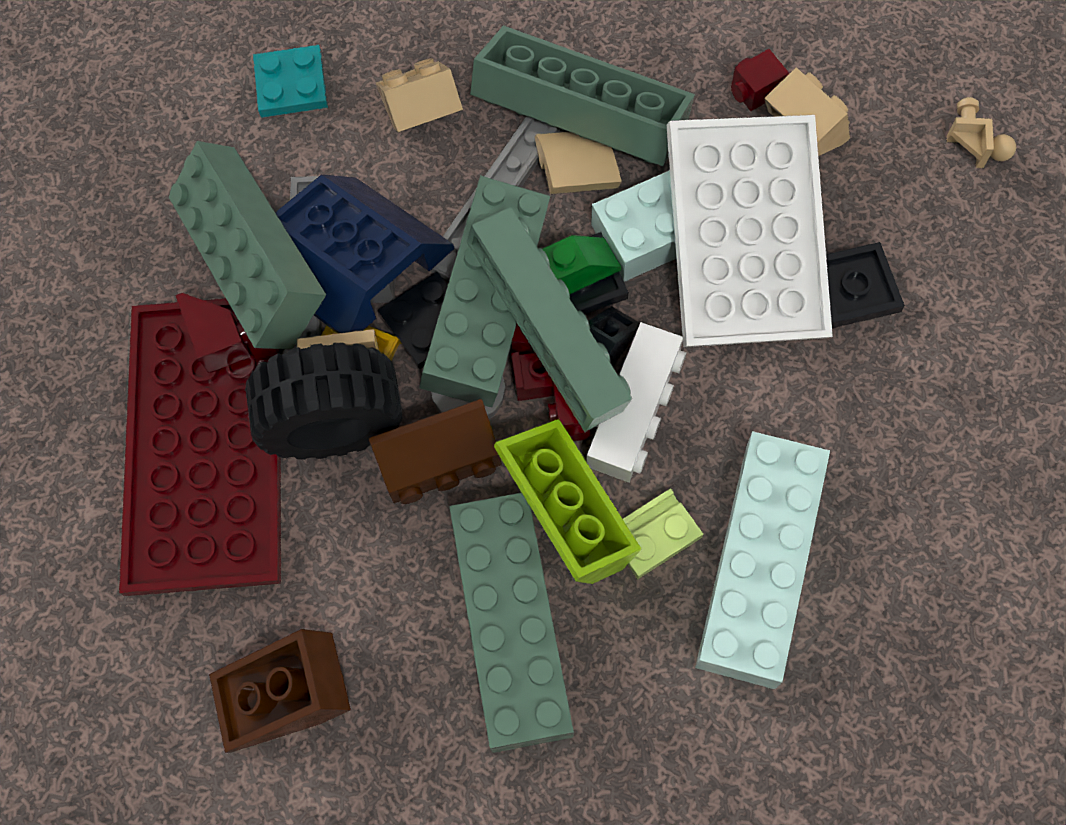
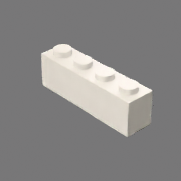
(647, 370)

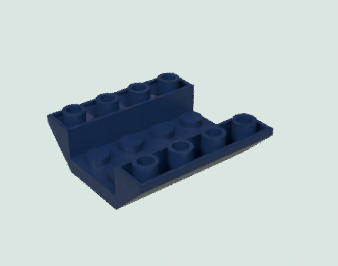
(355, 245)

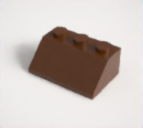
(436, 452)

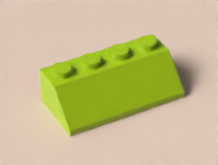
(569, 502)

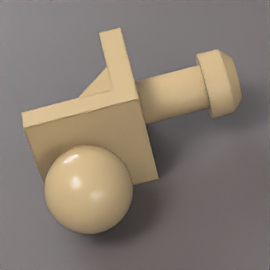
(977, 135)

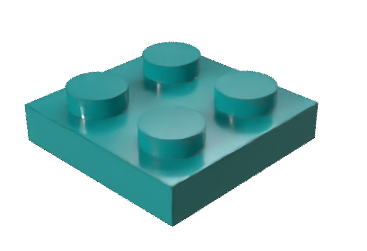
(290, 81)

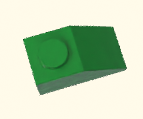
(581, 261)

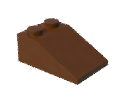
(279, 690)

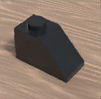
(614, 331)

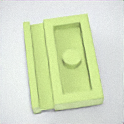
(661, 531)

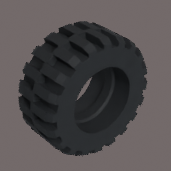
(322, 400)

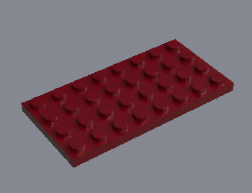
(195, 482)

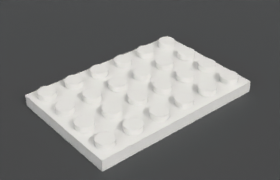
(749, 230)

